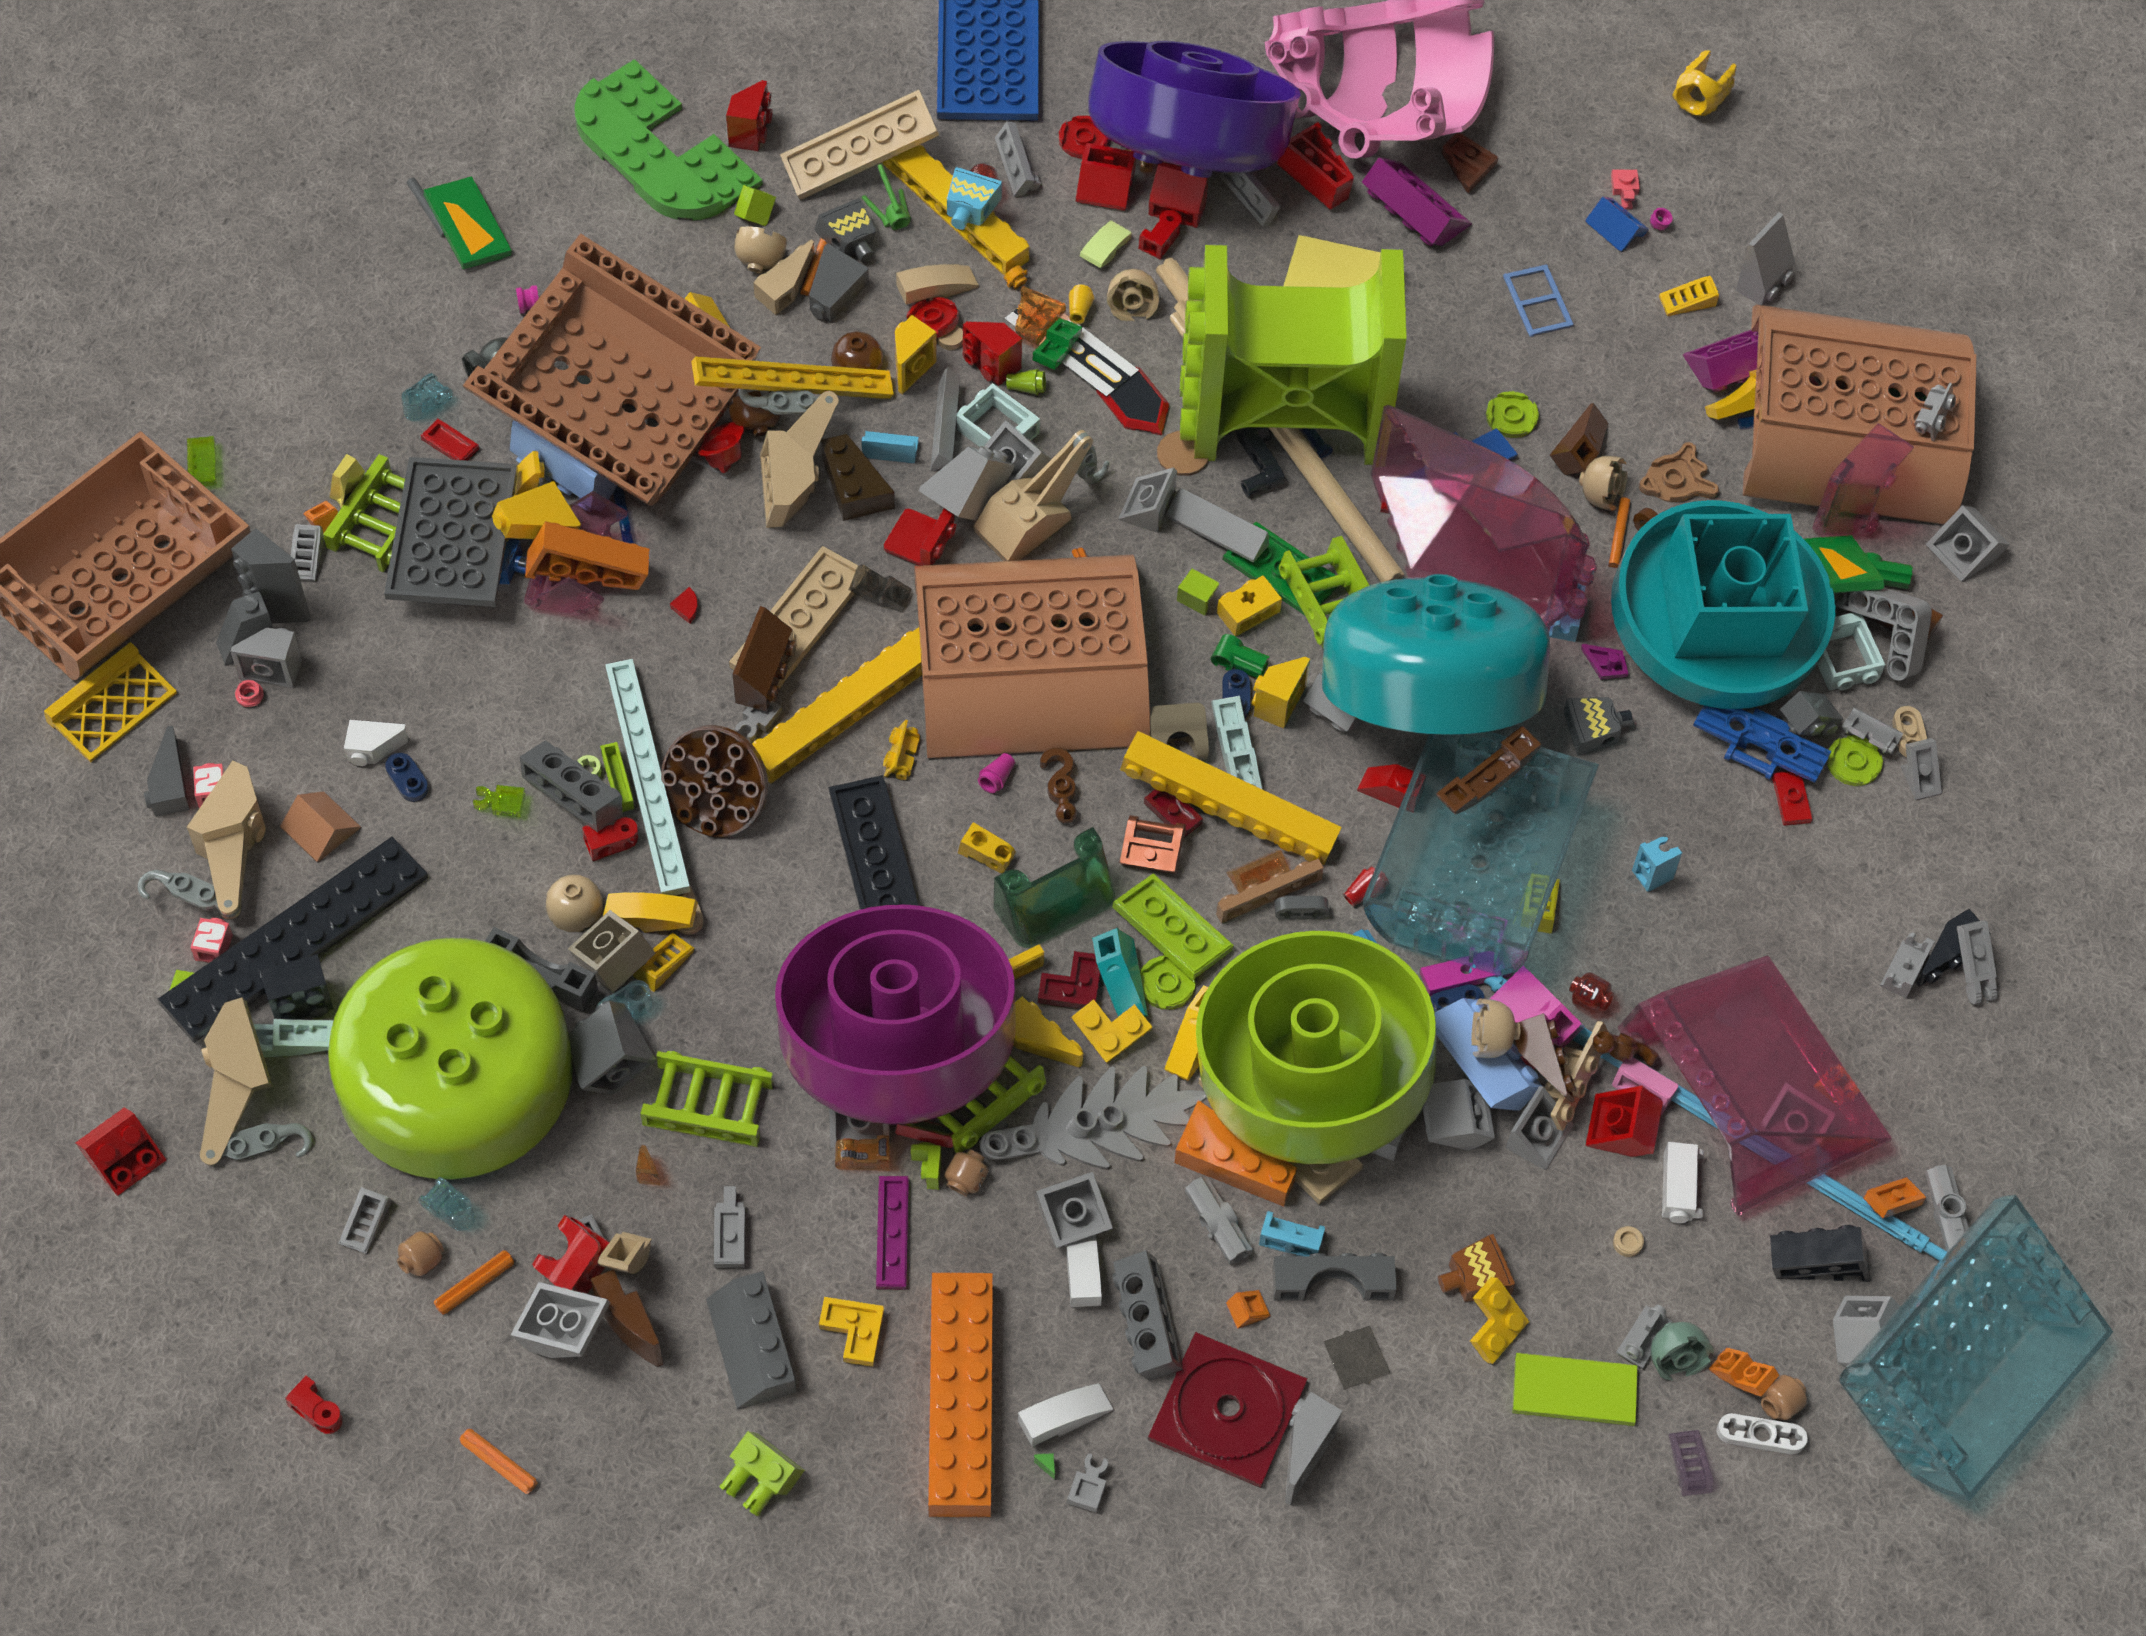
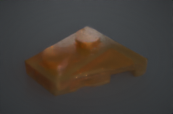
(1036, 315)

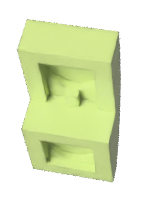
(1104, 243)

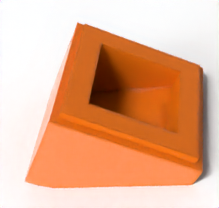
(321, 515)
(1247, 1308)

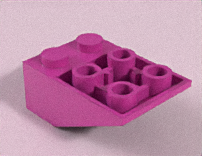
(1530, 998)

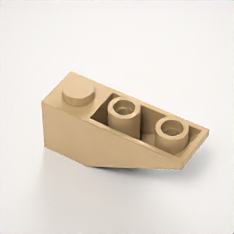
(782, 283)

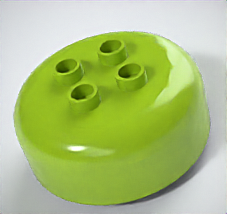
(1316, 1046)
(450, 1058)

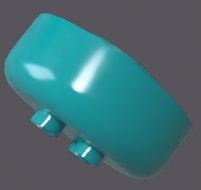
(1436, 656)

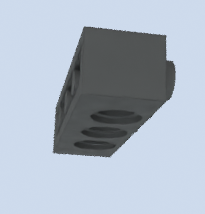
(571, 785)
(1164, 1356)

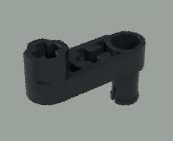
(1270, 474)

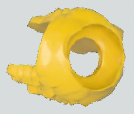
(1712, 90)

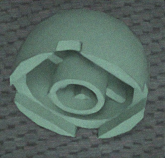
(1683, 1344)

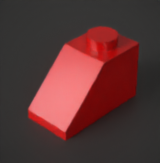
(1386, 783)

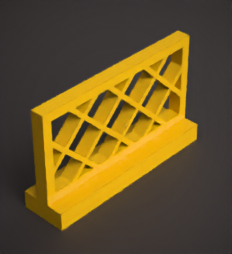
(91, 689)

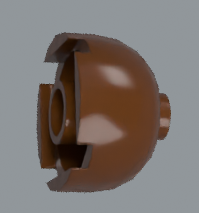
(857, 351)
(753, 419)

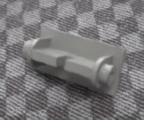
(1934, 420)
(1877, 732)
(1638, 1341)

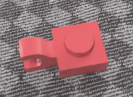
(1625, 184)

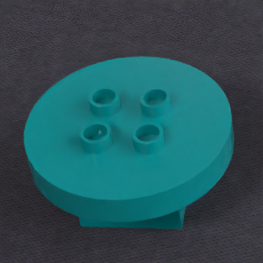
(1723, 604)

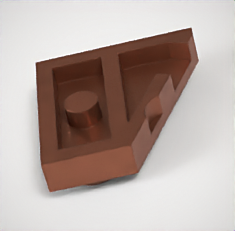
(1468, 160)

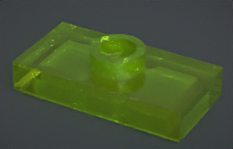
(202, 459)

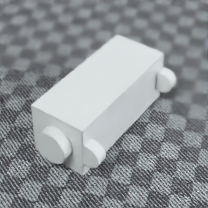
(1680, 1182)

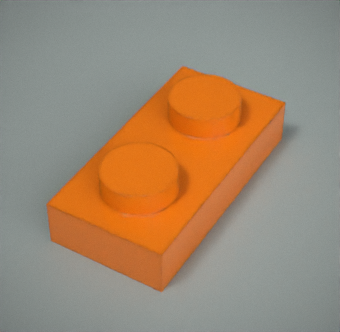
(1894, 1197)

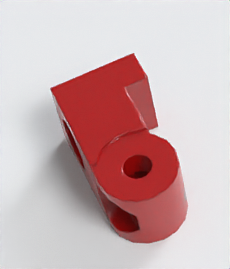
(1162, 235)
(610, 839)
(319, 1413)

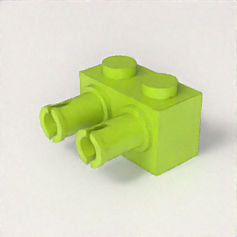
(768, 1464)

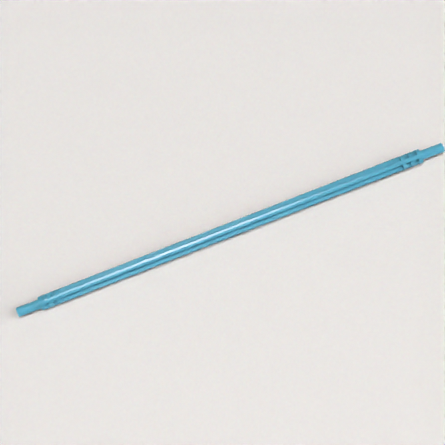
(1822, 1183)

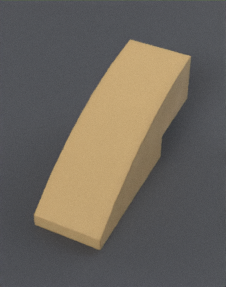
(934, 281)
(626, 1253)

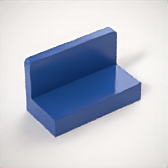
(1615, 223)

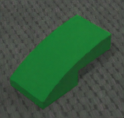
(1058, 343)

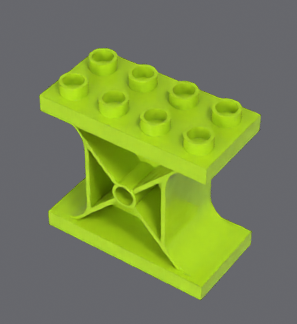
(1289, 354)

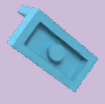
(890, 447)

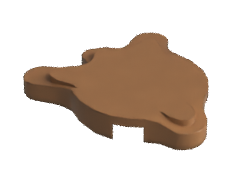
(1678, 477)

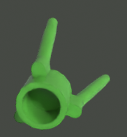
(896, 214)

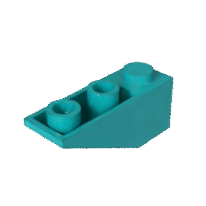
(1120, 970)

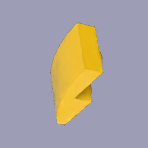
(529, 473)

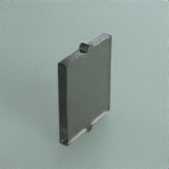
(1356, 1357)

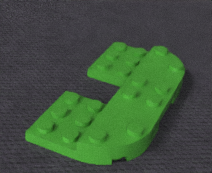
(616, 125)

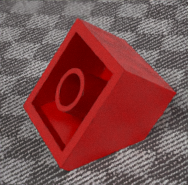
(1625, 1121)

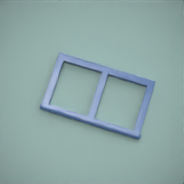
(1520, 304)

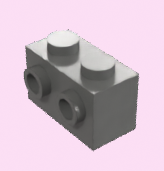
(1811, 714)

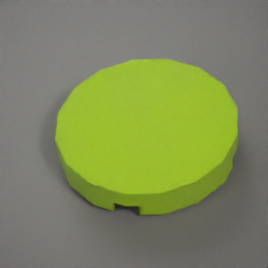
(1510, 421)
(1853, 769)
(1165, 991)

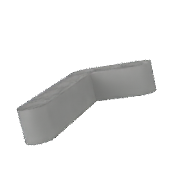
(1904, 625)

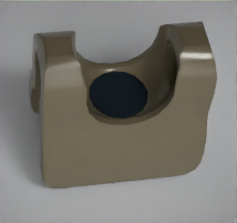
(1182, 723)

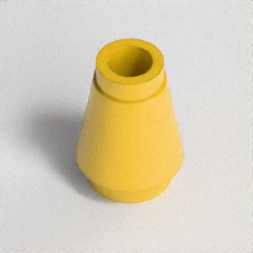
(1080, 301)

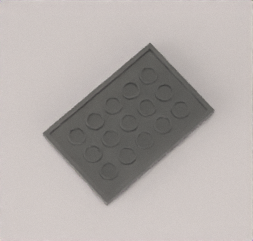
(447, 533)

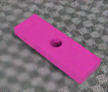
(1450, 975)

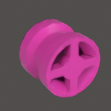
(526, 298)

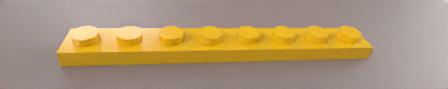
(789, 376)

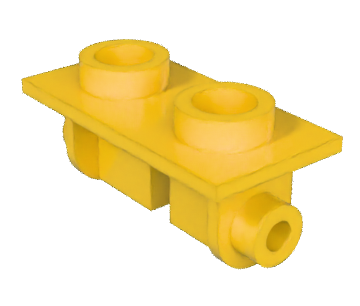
(902, 741)

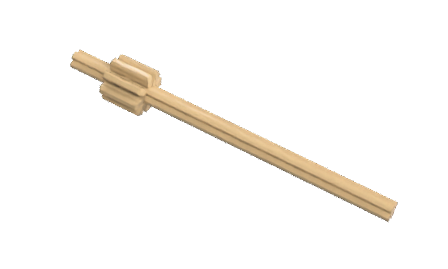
(1303, 456)

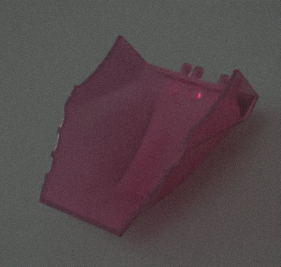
(1479, 517)

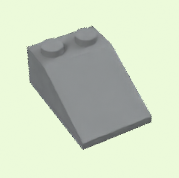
(1767, 263)
(559, 1321)
(1313, 1429)

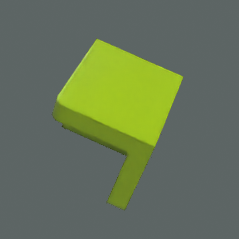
(754, 205)
(1196, 591)

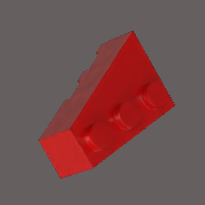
(1317, 166)

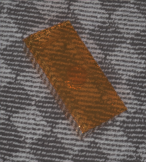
(1258, 870)

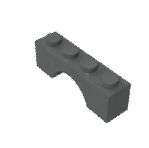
(569, 982)
(1370, 1275)

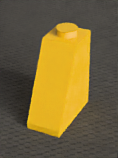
(526, 512)

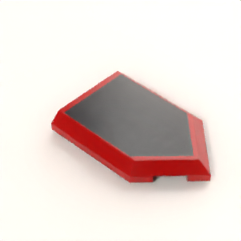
(1138, 404)

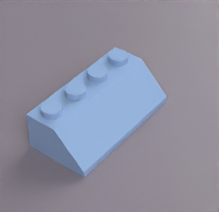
(558, 465)
(1502, 1080)

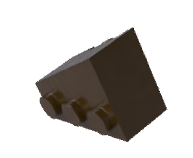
(854, 480)

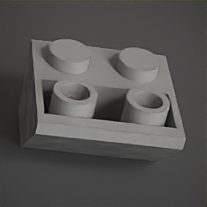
(1457, 1115)
(1858, 1322)

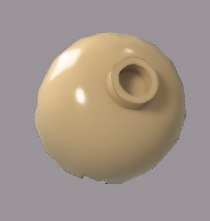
(759, 249)
(1131, 291)
(1602, 478)
(574, 903)
(1493, 1029)

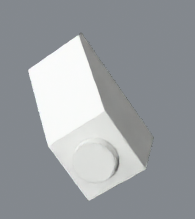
(372, 741)

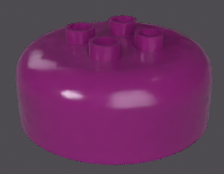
(896, 1013)

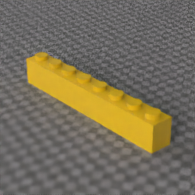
(932, 184)
(841, 706)
(1230, 798)

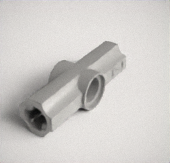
(1946, 1195)
(1218, 1220)

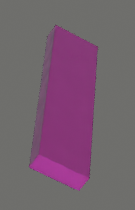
(892, 1233)

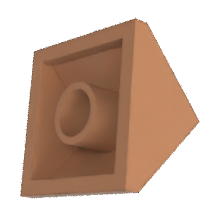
(318, 824)

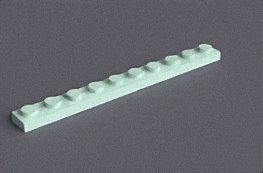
(647, 778)

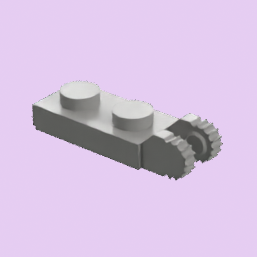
(1978, 961)

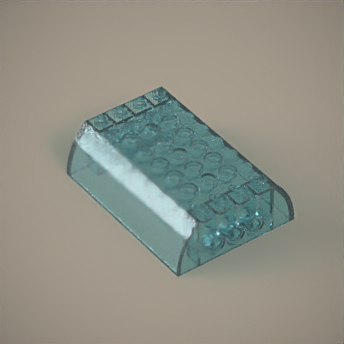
(1430, 854)
(2002, 1362)

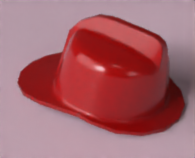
(722, 446)

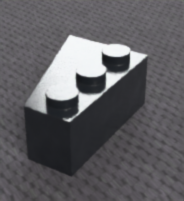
(1820, 1252)

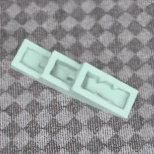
(1235, 740)
(293, 1037)

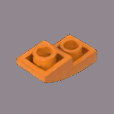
(1740, 1371)

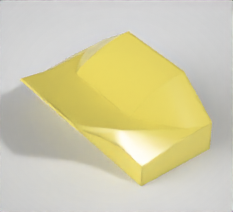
(345, 478)

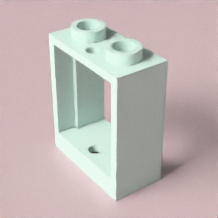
(993, 396)
(1846, 626)

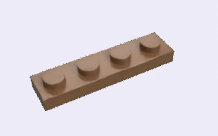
(1266, 892)

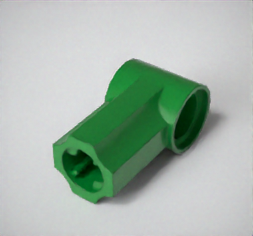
(1893, 573)
(1233, 654)

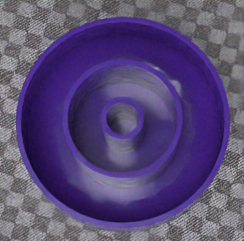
(1191, 106)

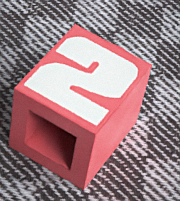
(205, 780)
(211, 939)

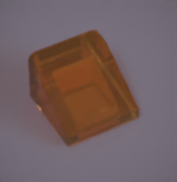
(645, 1169)

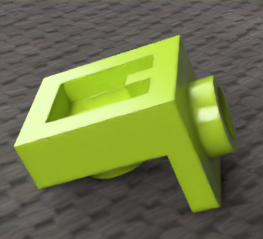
(931, 1162)

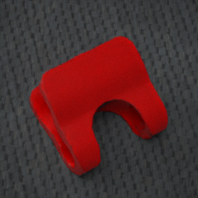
(580, 1260)

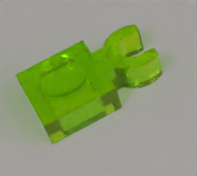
(504, 801)

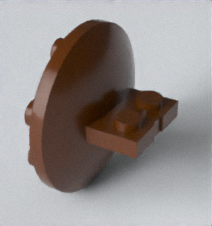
(715, 778)

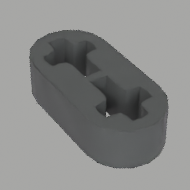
(1301, 907)

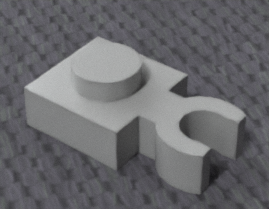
(758, 719)
(1088, 1487)

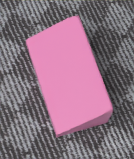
(1635, 1073)

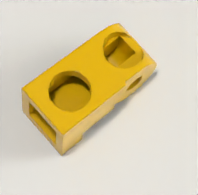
(986, 848)

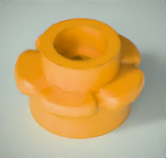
(1016, 277)

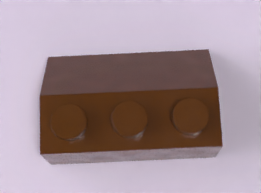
(763, 661)

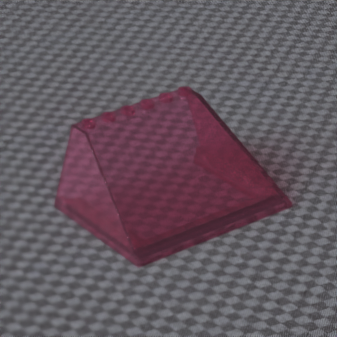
(1761, 1078)

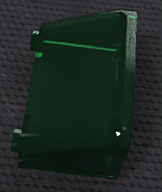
(1058, 899)

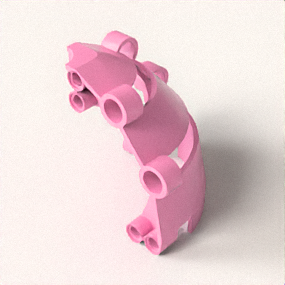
(1449, 74)

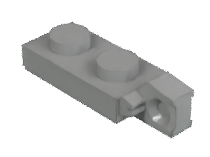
(729, 1231)

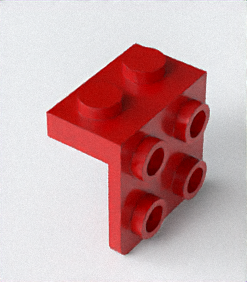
(920, 537)

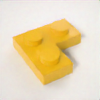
(1107, 1036)
(1503, 1321)
(860, 1322)

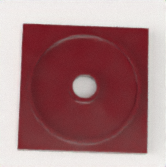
(1232, 1444)

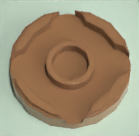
(1179, 455)

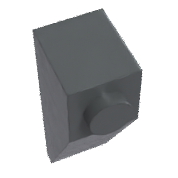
(166, 778)

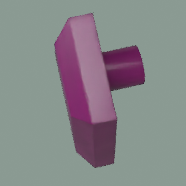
(1606, 661)

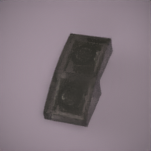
(880, 590)

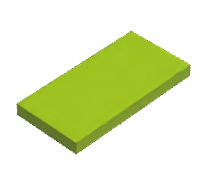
(1172, 926)
(1575, 1389)

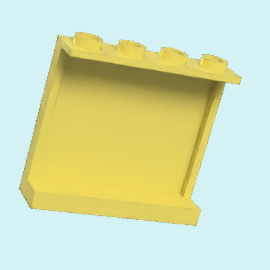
(1330, 264)

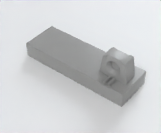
(1016, 161)
(1252, 195)

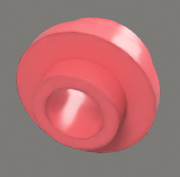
(246, 687)

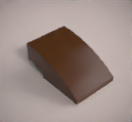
(628, 1318)

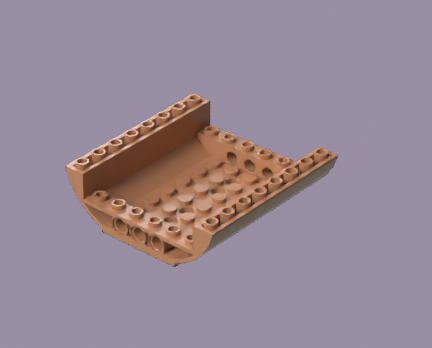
(635, 349)
(1811, 429)
(1034, 681)

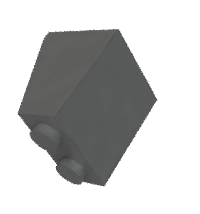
(608, 1049)

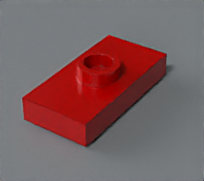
(1791, 798)

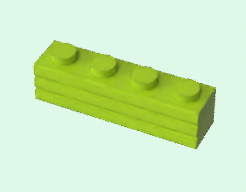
(616, 773)

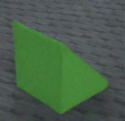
(1046, 1463)

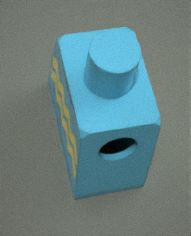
(972, 198)

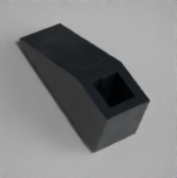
(1947, 949)

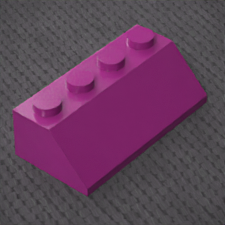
(1414, 202)
(1725, 360)

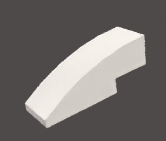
(1084, 1273)
(1063, 1413)

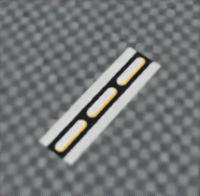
(1093, 360)

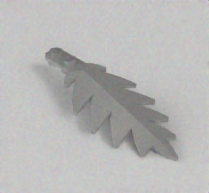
(1099, 1121)

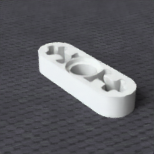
(1771, 1426)

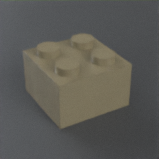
(612, 950)

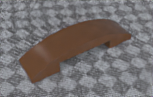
(1490, 774)

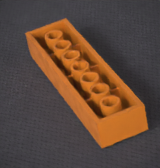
(960, 1395)

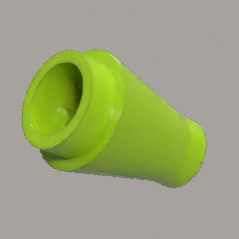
(1027, 381)

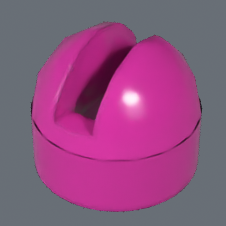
(1666, 219)

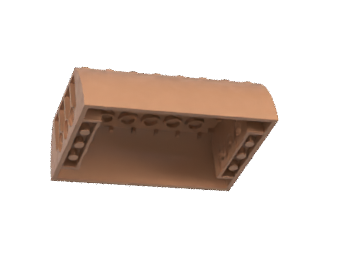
(107, 528)

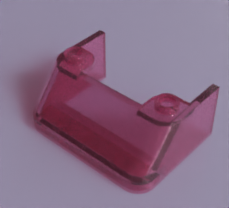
(1857, 483)
(567, 595)

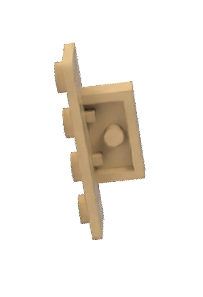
(1581, 1067)

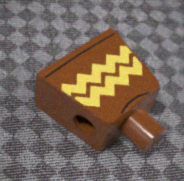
(1473, 1268)

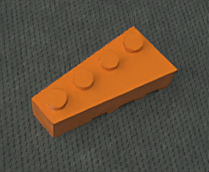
(586, 557)
(1217, 1153)

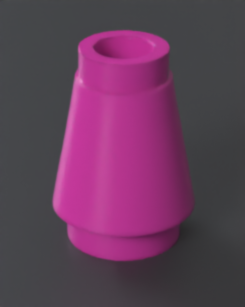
(996, 773)

